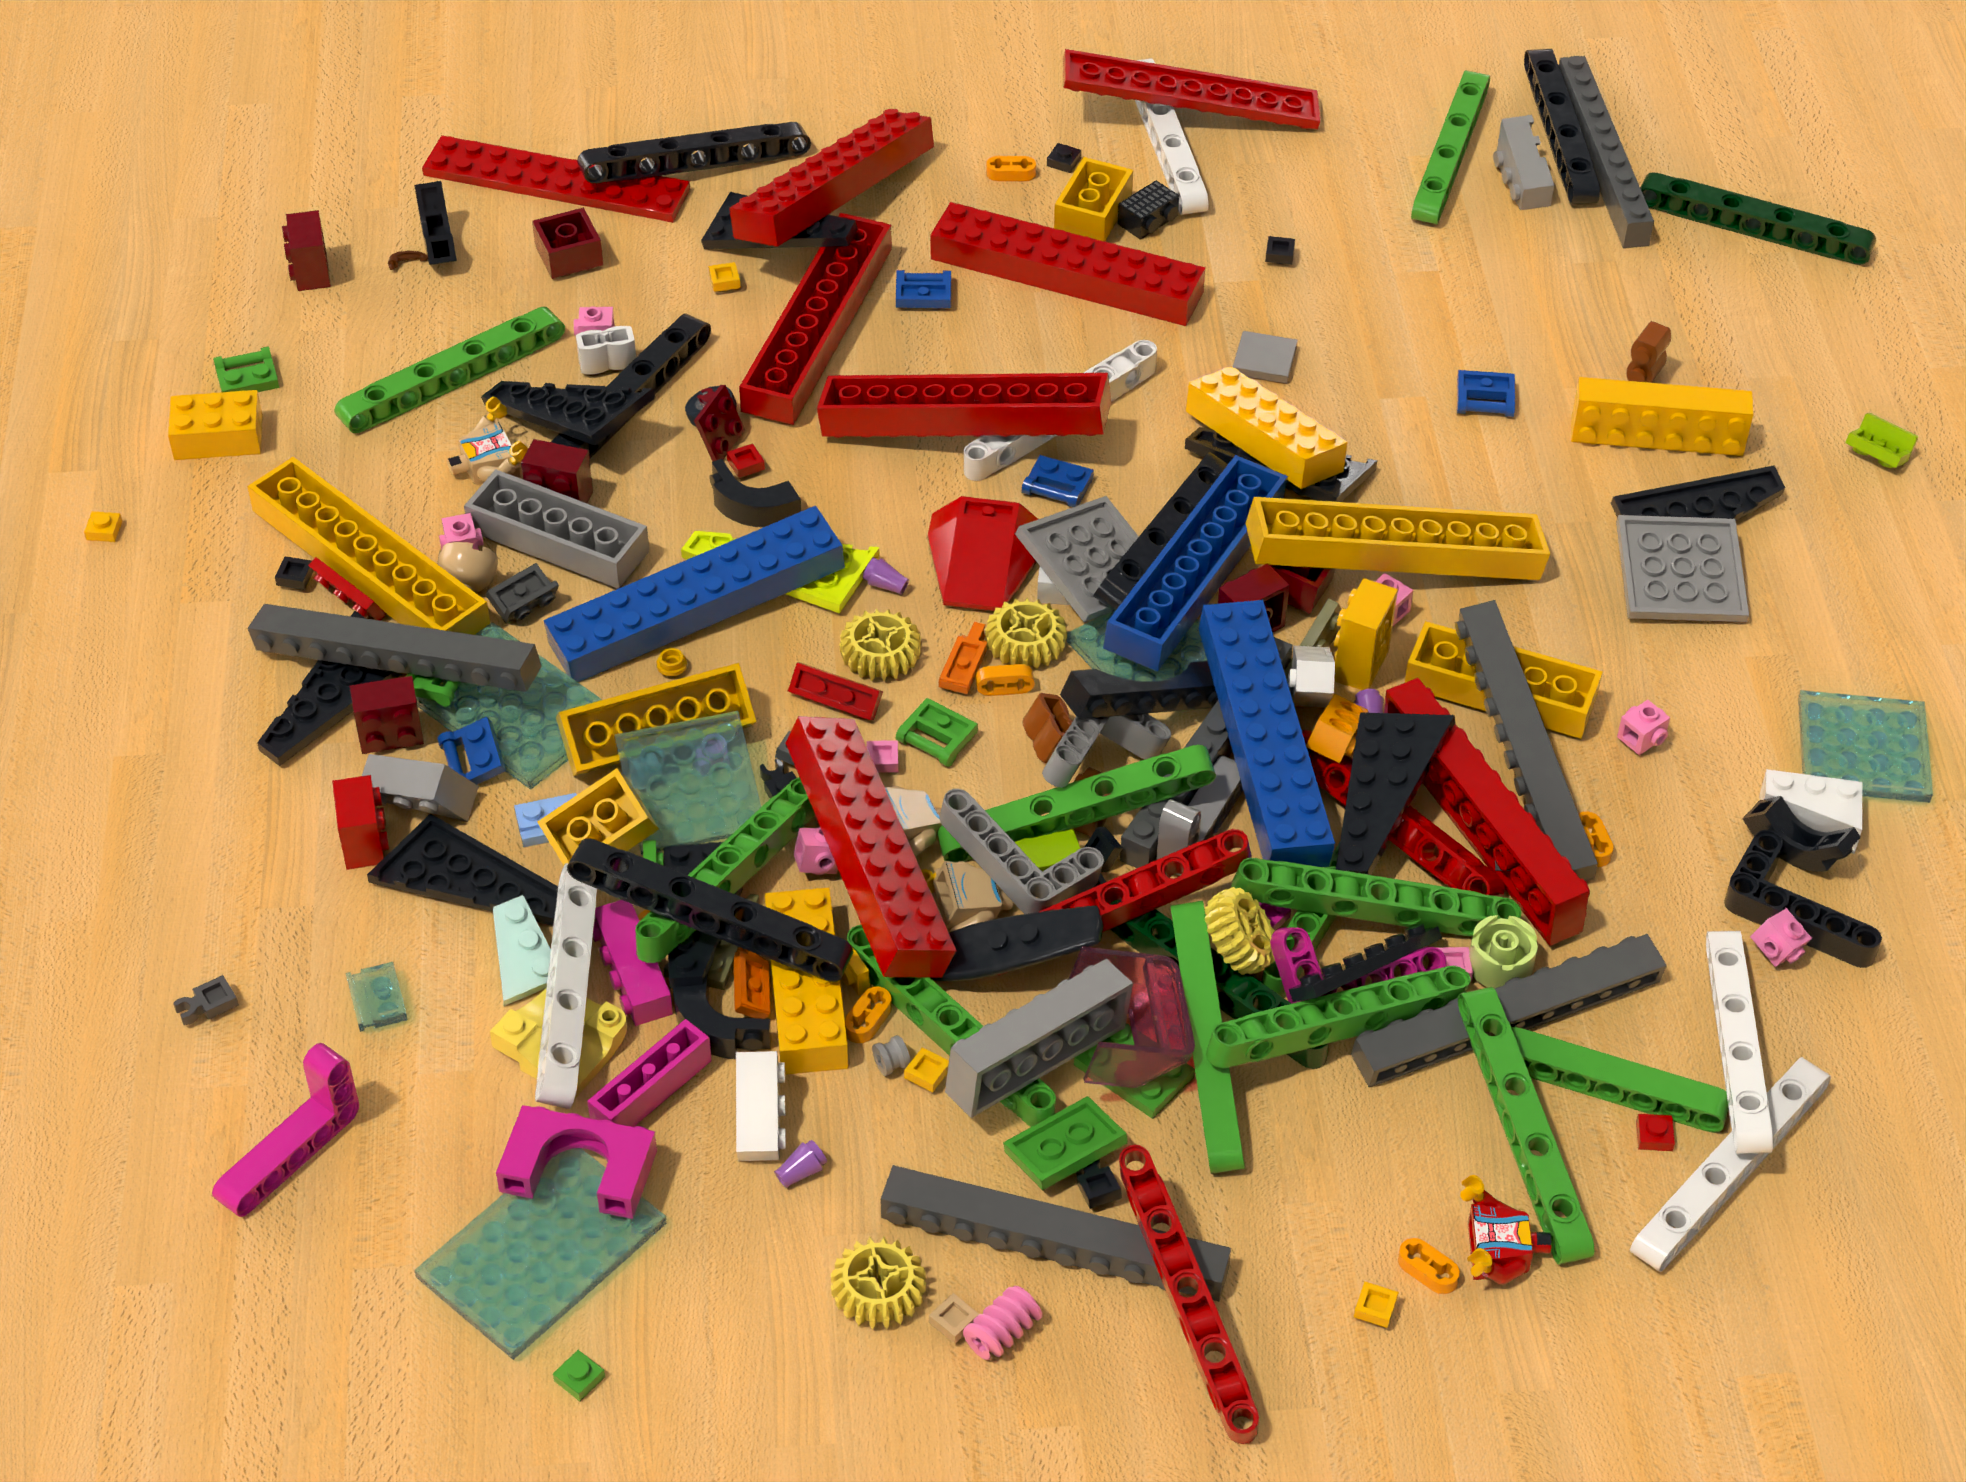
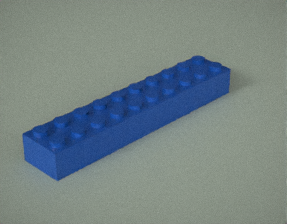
(1190, 566)
(694, 594)
(1265, 734)

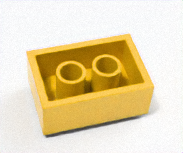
(1092, 198)
(215, 425)
(1364, 634)
(604, 812)

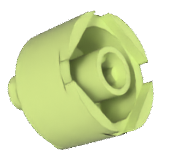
(1502, 950)

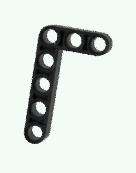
(1758, 900)

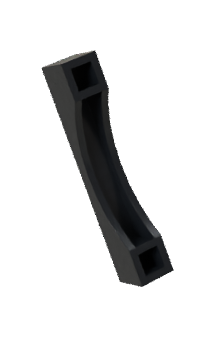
(1100, 695)

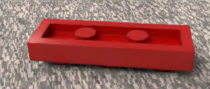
(345, 590)
(835, 691)

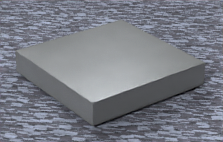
(1265, 356)

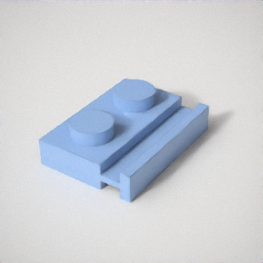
(531, 812)

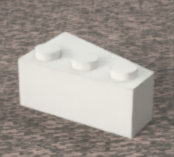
(1311, 676)
(1816, 800)
(759, 1106)

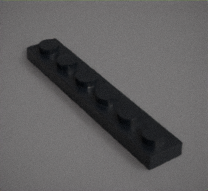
(1358, 965)

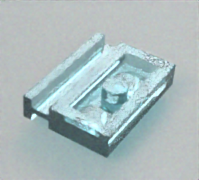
(376, 996)

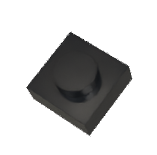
(1064, 158)
(1280, 250)
(294, 573)
(1107, 845)

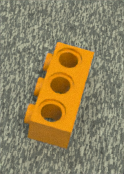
(1336, 729)

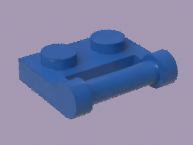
(923, 290)
(1486, 386)
(1058, 480)
(480, 747)

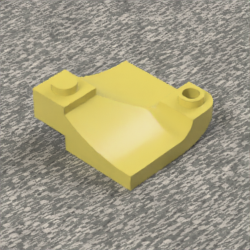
(521, 1030)

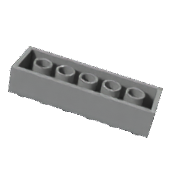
(558, 528)
(1038, 1037)

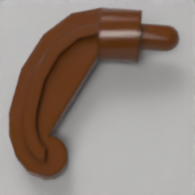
(395, 258)

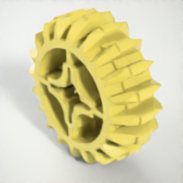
(1026, 627)
(880, 644)
(1240, 930)
(896, 1271)

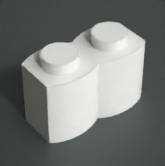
(605, 349)

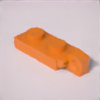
(964, 660)
(751, 984)

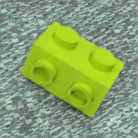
(1883, 441)

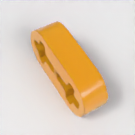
(1011, 168)
(1005, 679)
(1598, 837)
(873, 1018)
(1428, 1266)

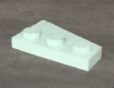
(521, 950)

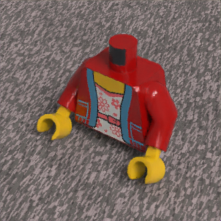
(1499, 1236)

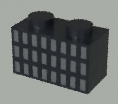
(1148, 209)

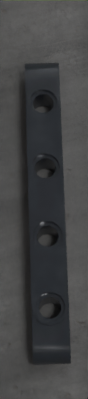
(1561, 126)
(676, 154)
(654, 366)
(1158, 533)
(710, 910)

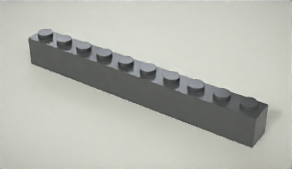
(1613, 170)
(395, 647)
(1523, 734)
(1141, 836)
(1526, 1003)
(1037, 1229)

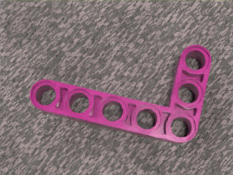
(1304, 956)
(298, 1137)

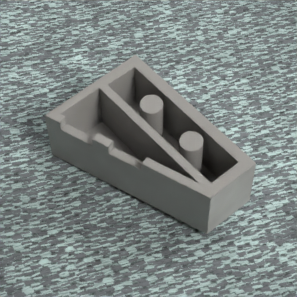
(1521, 164)
(422, 786)

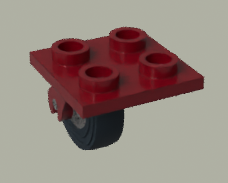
(716, 419)

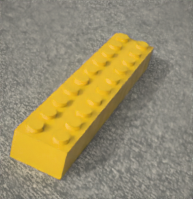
(1396, 538)
(365, 551)

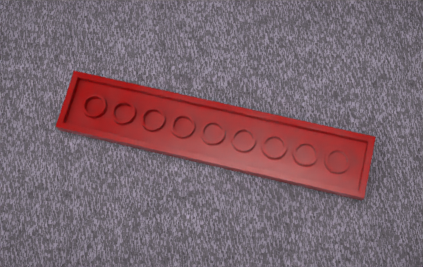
(1190, 89)
(552, 179)

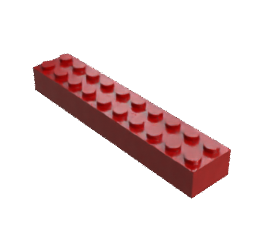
(831, 177)
(1067, 263)
(814, 323)
(965, 405)
(1498, 825)
(870, 848)

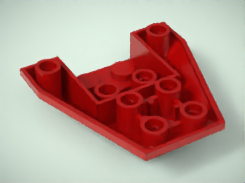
(977, 551)

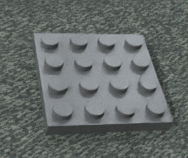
(1079, 550)
(1682, 568)

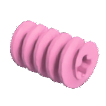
(1001, 1322)

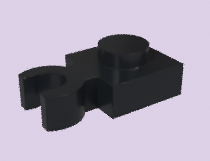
(775, 779)
(1098, 1184)

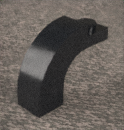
(435, 223)
(752, 505)
(1801, 844)
(724, 1032)

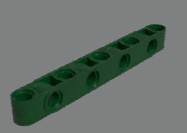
(1758, 218)
(1237, 993)

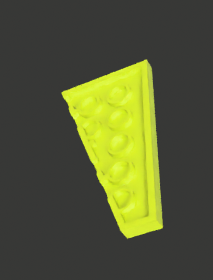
(827, 592)

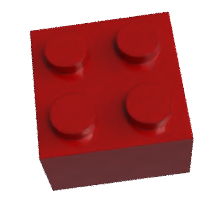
(360, 821)

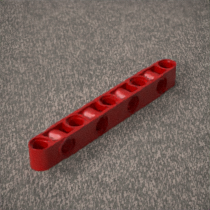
(1415, 834)
(1151, 884)
(1195, 1314)

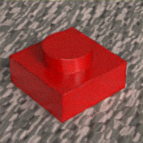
(745, 460)
(1655, 1132)

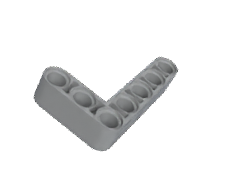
(1136, 733)
(1204, 815)
(984, 838)

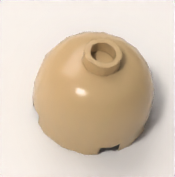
(468, 565)

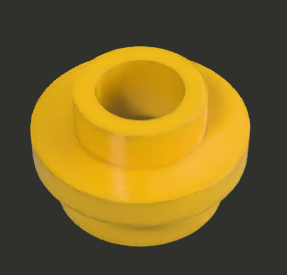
(671, 662)

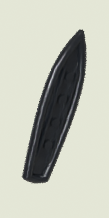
(1021, 941)

